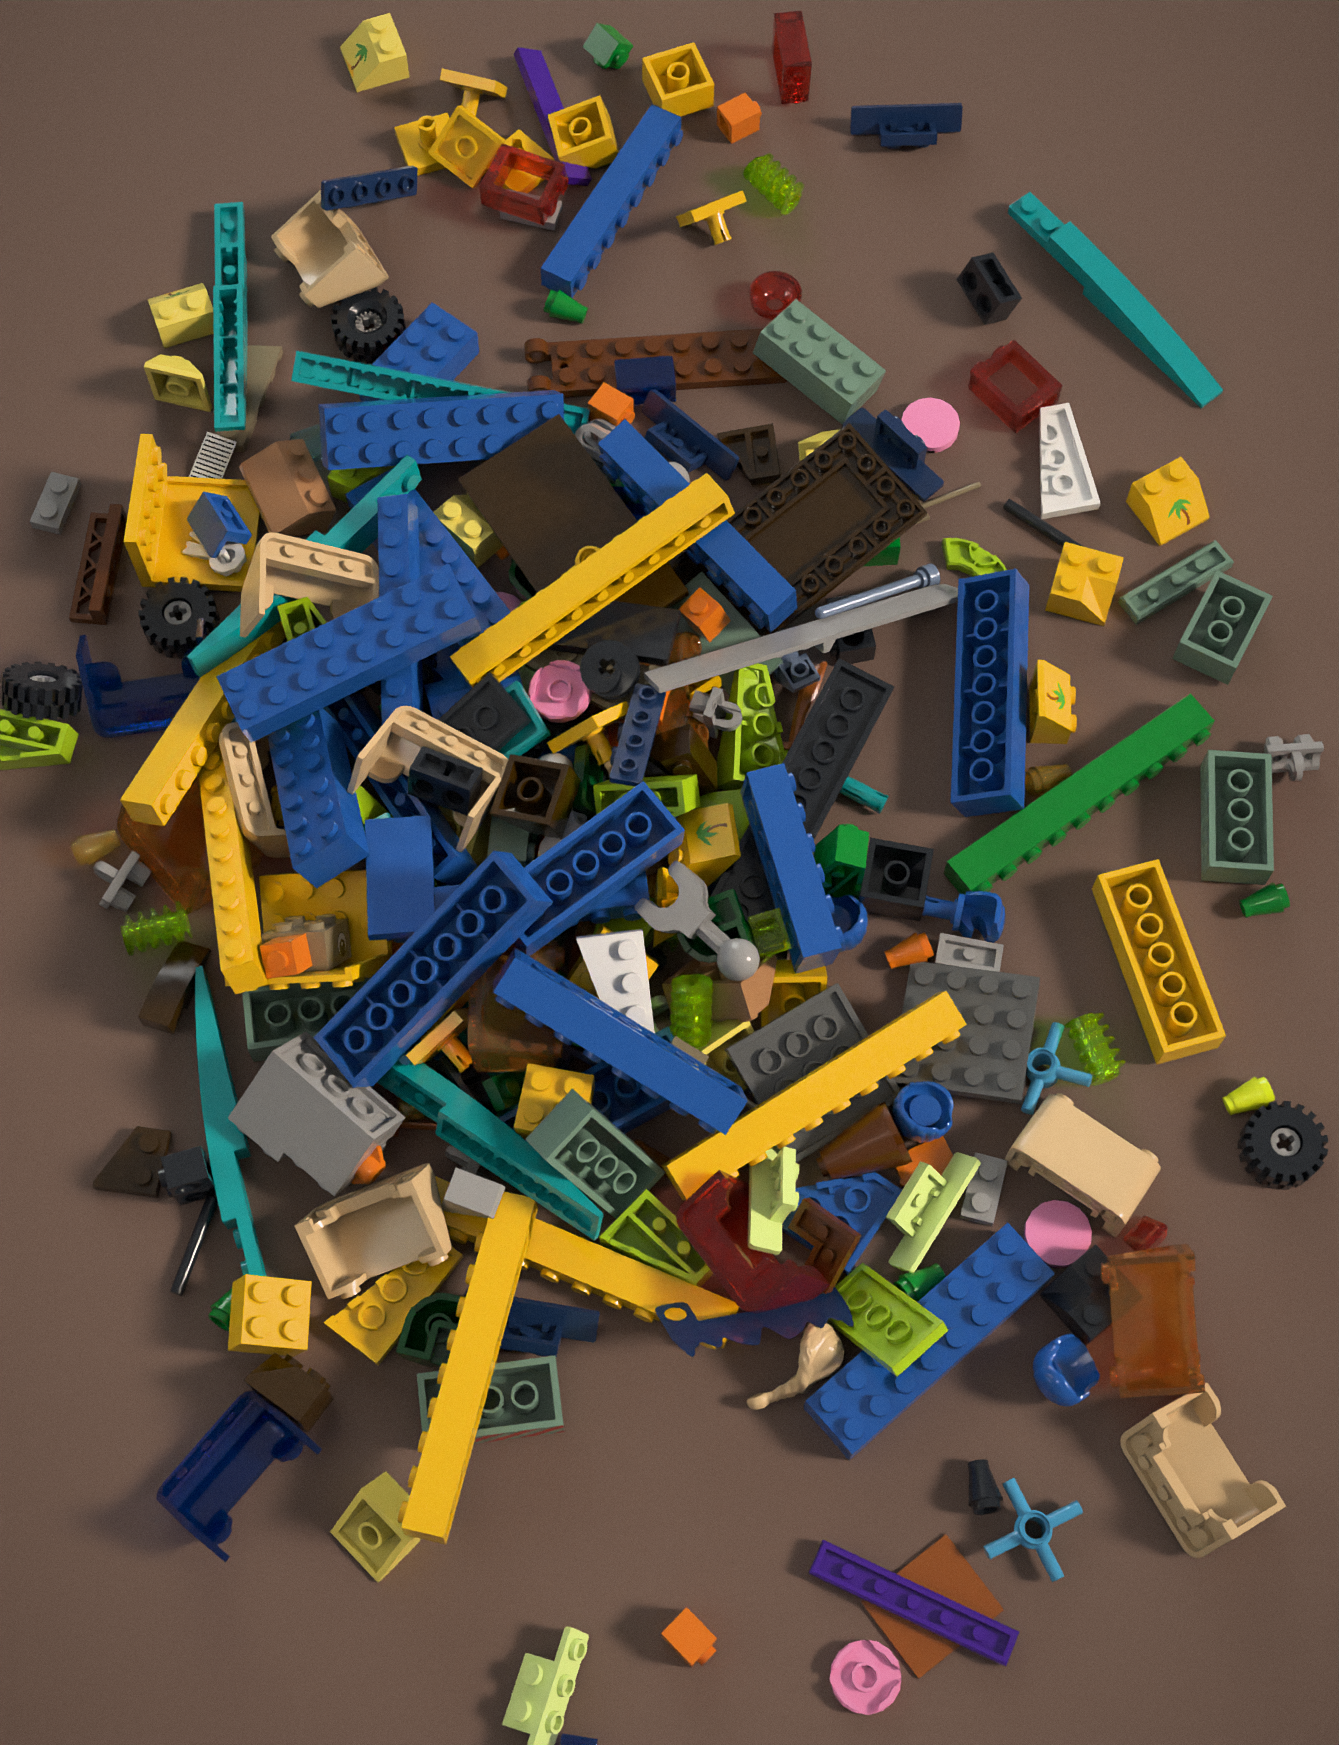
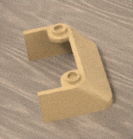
(302, 570)
(398, 744)
(244, 769)

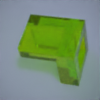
(769, 932)

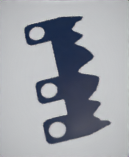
(747, 1326)

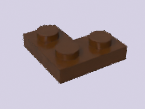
(829, 1235)

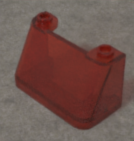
(717, 1228)

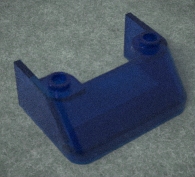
(133, 705)
(227, 1465)

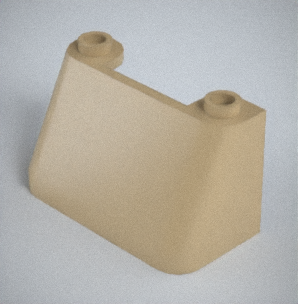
(328, 254)
(1085, 1160)
(376, 1231)
(1195, 1475)

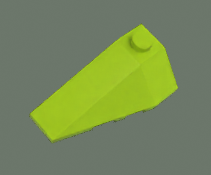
(758, 738)

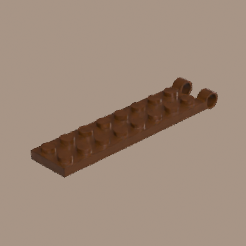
(698, 360)

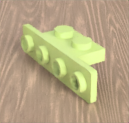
(771, 1198)
(926, 1206)
(545, 1689)

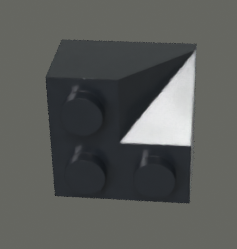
(896, 879)
(1081, 1297)

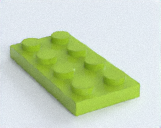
(886, 1320)

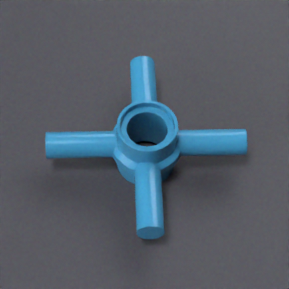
(1048, 1078)
(1019, 1536)

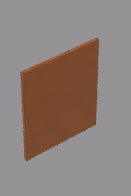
(950, 1575)

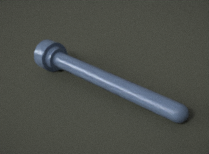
(922, 577)

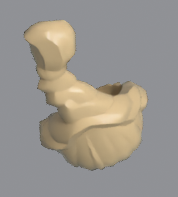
(819, 1358)

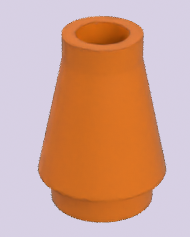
(909, 951)

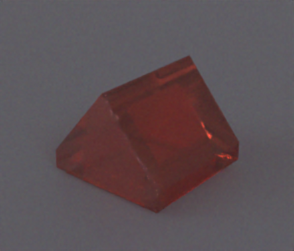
(1146, 1234)

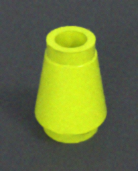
(1249, 1096)

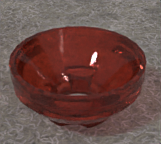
(773, 286)

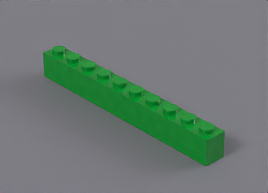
(1079, 797)

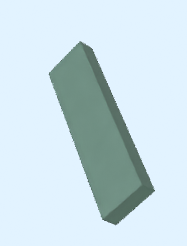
(1175, 582)

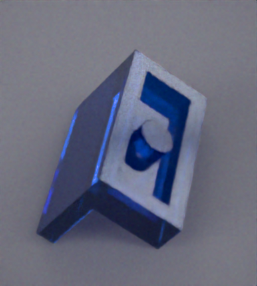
(640, 375)

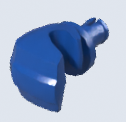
(970, 912)

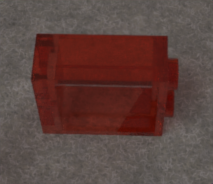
(791, 57)
(516, 204)
(1012, 415)

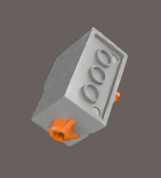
(316, 1117)

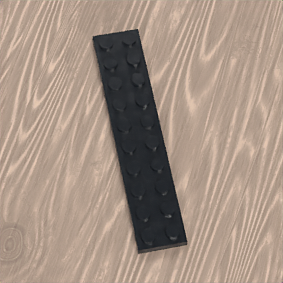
(820, 764)

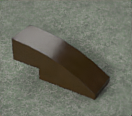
(173, 987)

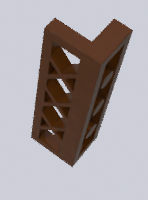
(105, 569)

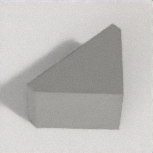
(472, 1195)

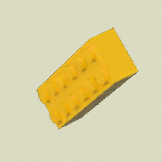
(1158, 962)

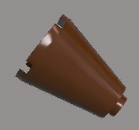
(865, 1146)

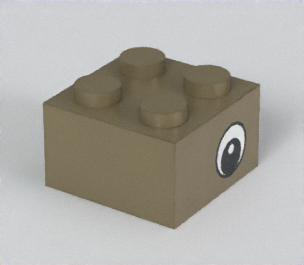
(326, 938)

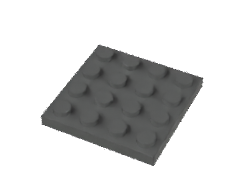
(995, 1043)
(796, 1046)

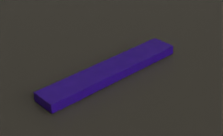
(546, 101)
(914, 1603)

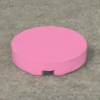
(932, 421)
(559, 692)
(1058, 1233)
(865, 1677)

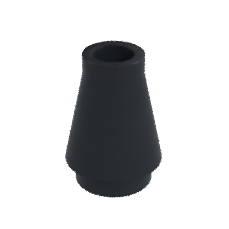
(983, 1490)

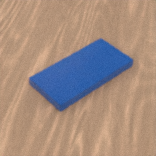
(399, 876)

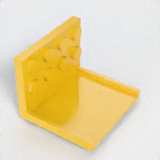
(159, 524)
(346, 898)

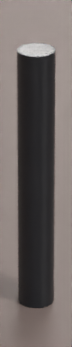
(1037, 523)
(194, 1246)

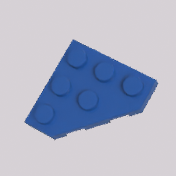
(856, 1201)

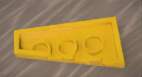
(377, 1317)

